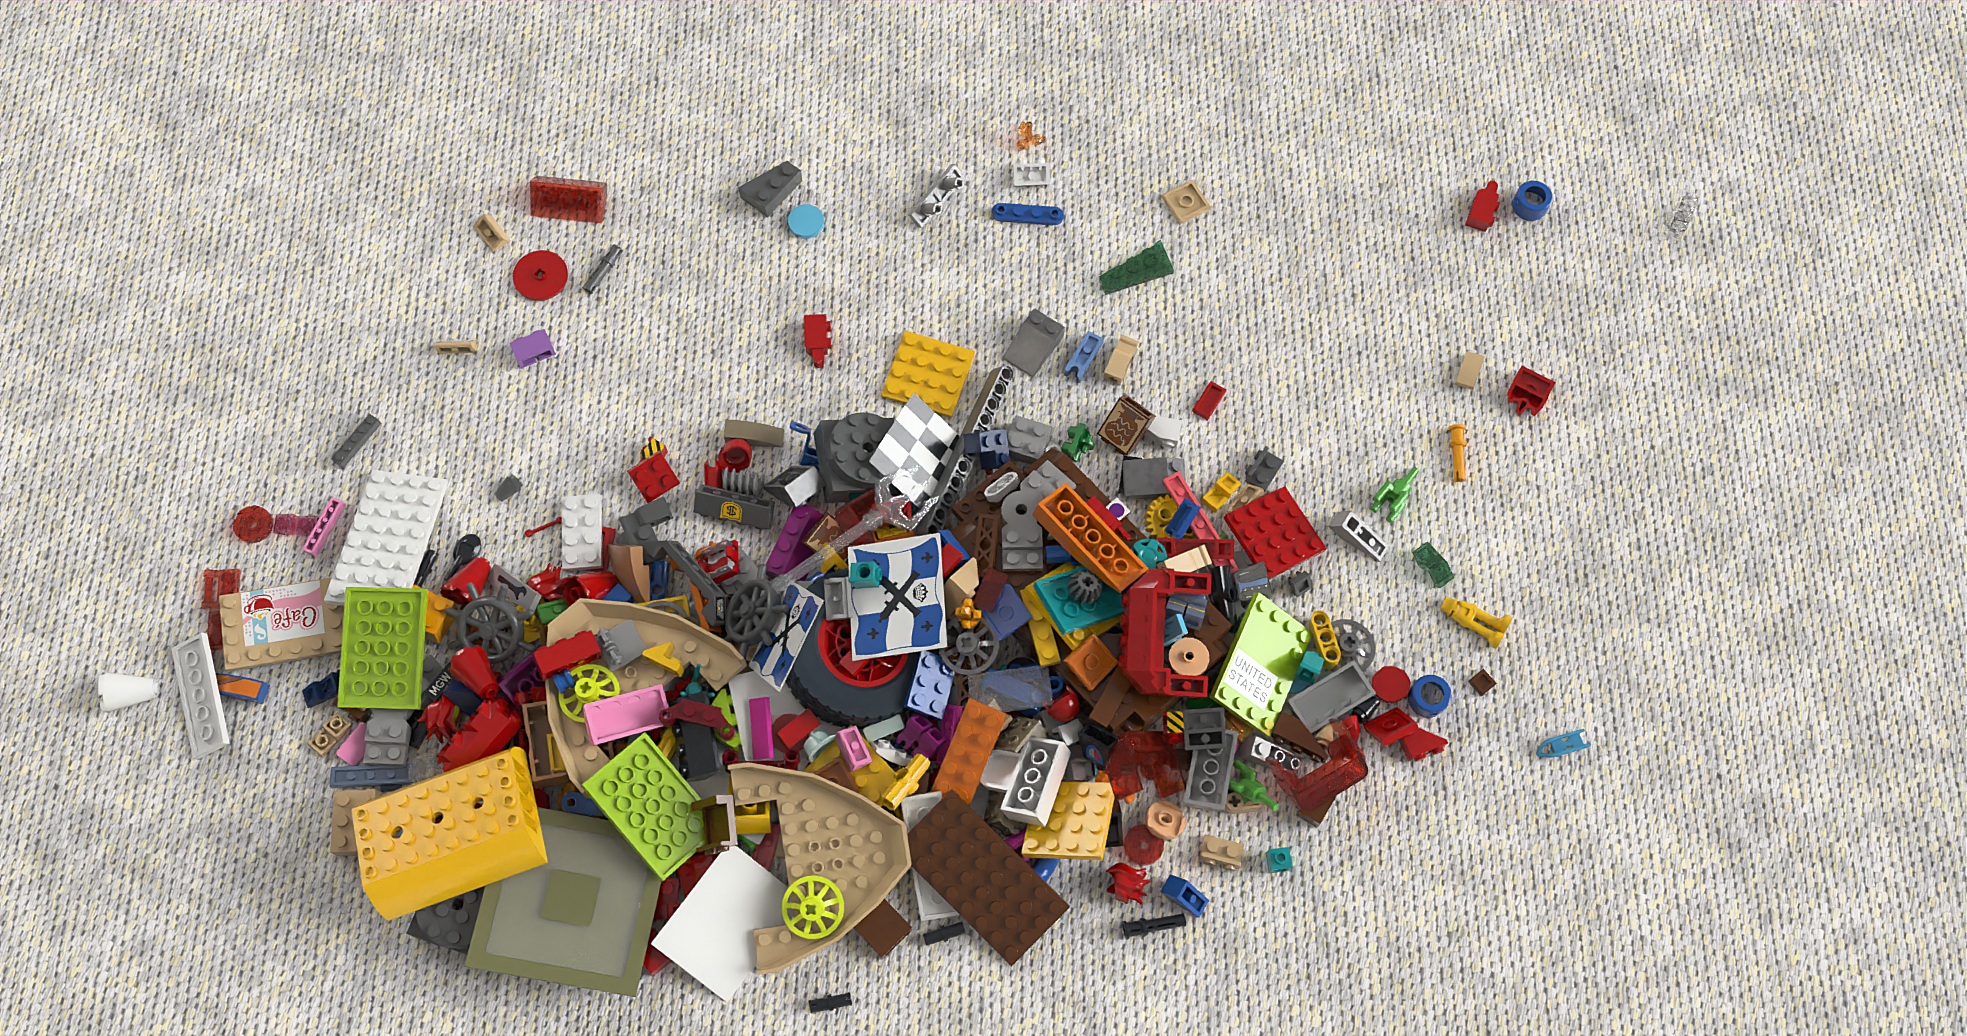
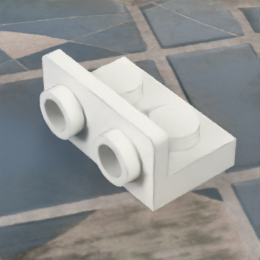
(1031, 173)

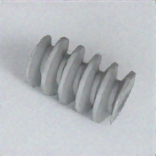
(743, 483)

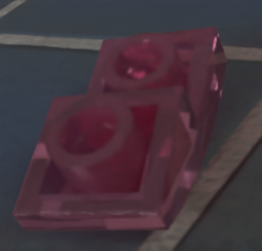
(294, 525)

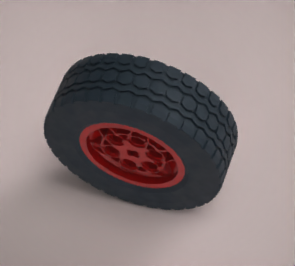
(831, 689)

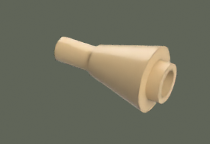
(1325, 736)

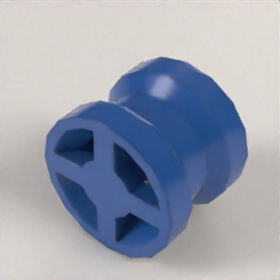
(564, 680)

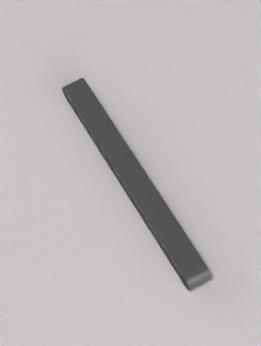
(960, 463)

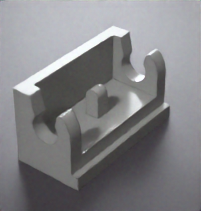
(838, 598)

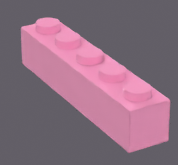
(323, 527)

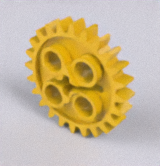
(1166, 507)

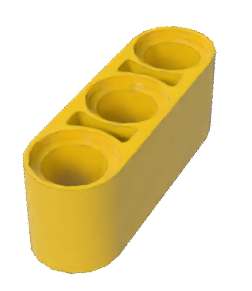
(1326, 631)

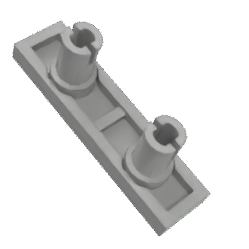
(937, 195)

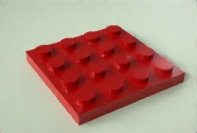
(1275, 532)

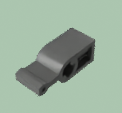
(653, 512)

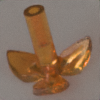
(1025, 131)

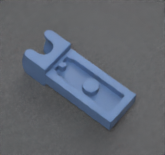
(1084, 355)

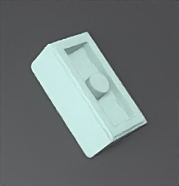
(884, 728)

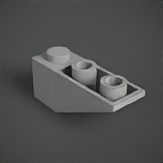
(1256, 749)

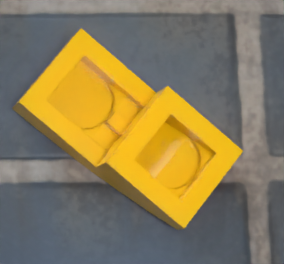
(1221, 492)

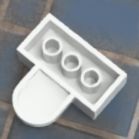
(1028, 778)

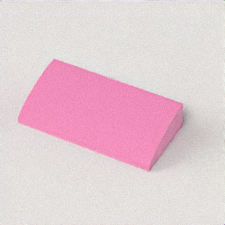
(624, 714)

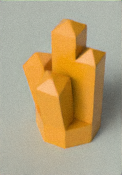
(968, 614)

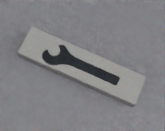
(517, 589)

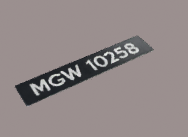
(439, 684)

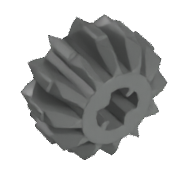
(1084, 587)

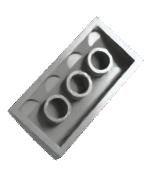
(1211, 776)

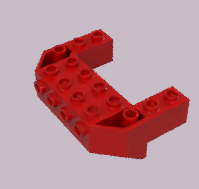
(1144, 633)

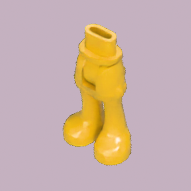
(1464, 614)

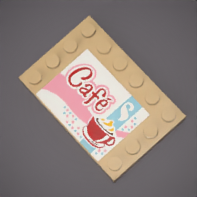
(279, 625)

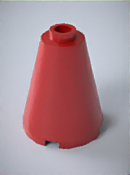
(474, 572)
(588, 586)
(475, 671)

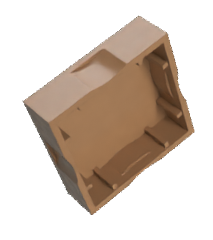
(537, 728)

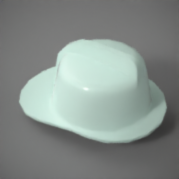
(817, 744)

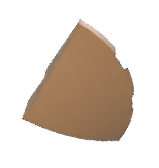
(630, 571)

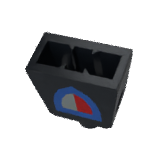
(1097, 744)

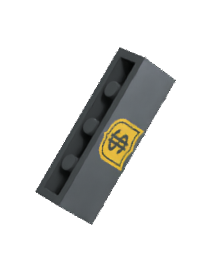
(734, 507)

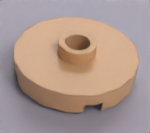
(1179, 662)
(1170, 814)

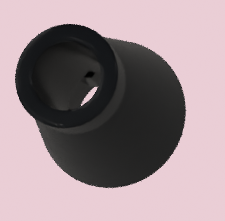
(1366, 709)

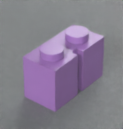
(529, 346)

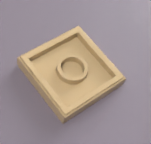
(1186, 202)

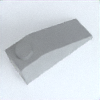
(1358, 534)

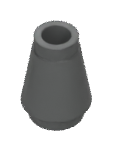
(508, 488)

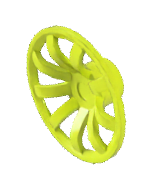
(588, 690)
(812, 907)

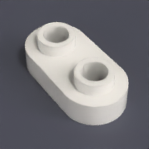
(1002, 486)

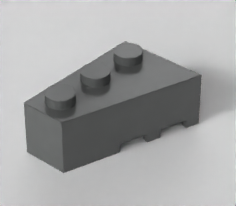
(771, 188)

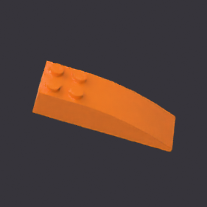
(1088, 538)

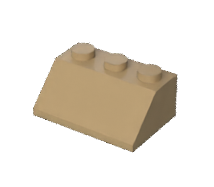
(960, 587)

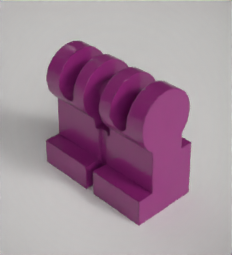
(918, 731)

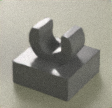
(1300, 583)

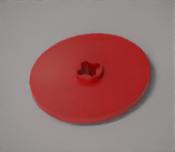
(553, 278)

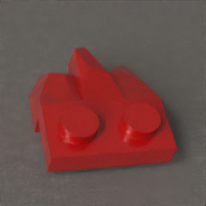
(1529, 390)
(693, 870)

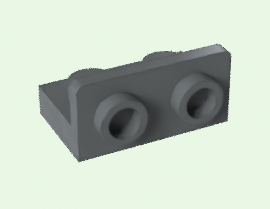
(1264, 469)

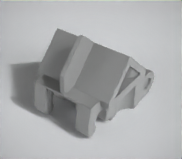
(1078, 767)

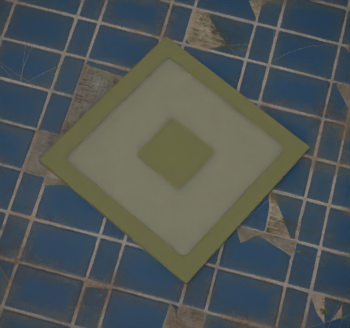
(573, 918)

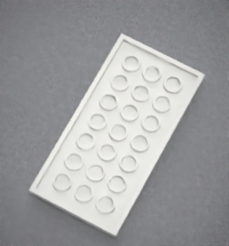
(388, 533)

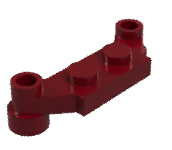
(698, 714)
(790, 761)

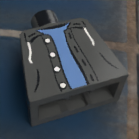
(1251, 581)

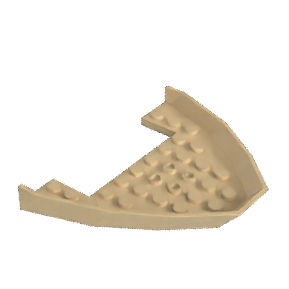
(655, 627)
(829, 836)

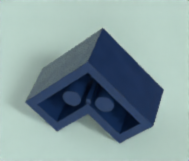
(990, 445)

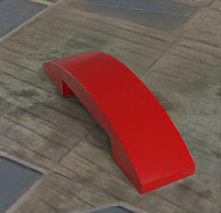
(1216, 548)

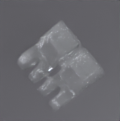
(1680, 218)

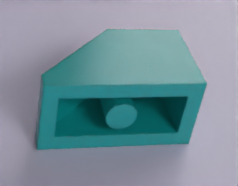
(1309, 667)

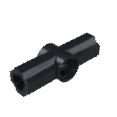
(1225, 593)

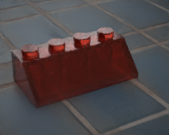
(568, 199)

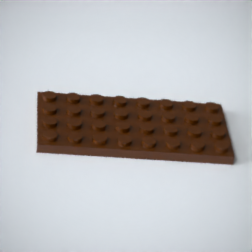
(983, 877)

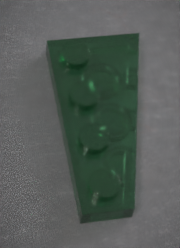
(1144, 267)

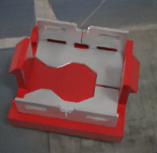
(721, 560)

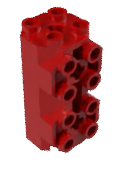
(483, 734)

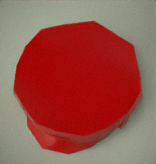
(1391, 684)

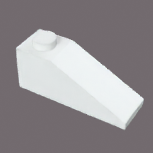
(1164, 431)

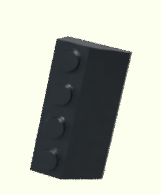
(695, 745)

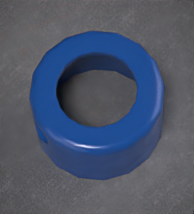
(1527, 210)
(1422, 708)

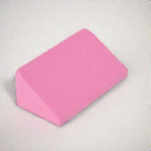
(354, 747)
(853, 748)

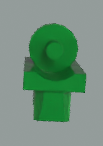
(1080, 443)

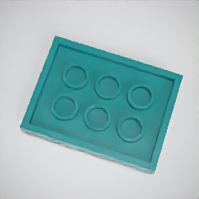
(1070, 614)

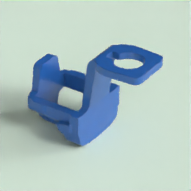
(806, 457)

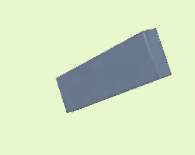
(368, 776)

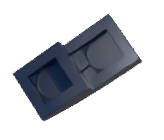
(321, 690)

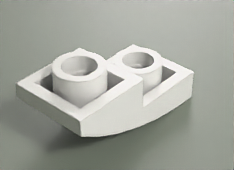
(891, 754)

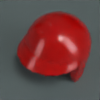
(735, 454)
(1065, 707)

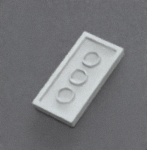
(582, 532)

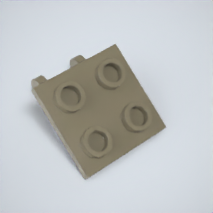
(1019, 732)
(996, 818)

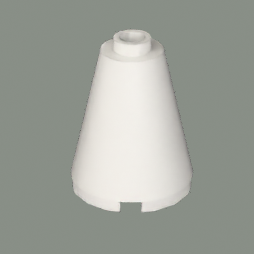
(125, 690)

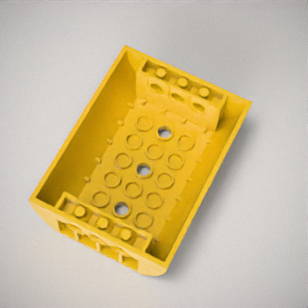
(463, 849)

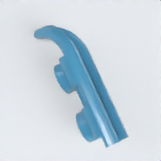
(1559, 747)

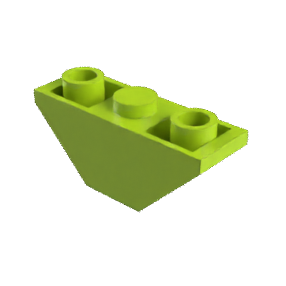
(725, 701)

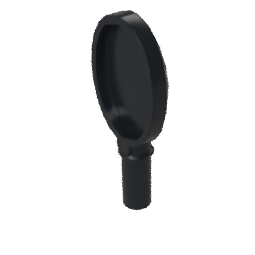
(464, 552)

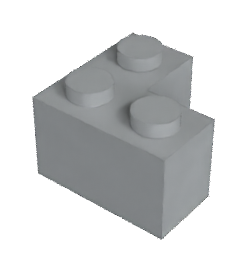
(1061, 731)

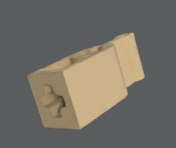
(1120, 360)
(1187, 561)
(1240, 807)

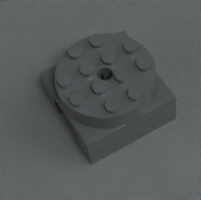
(842, 455)
(445, 925)

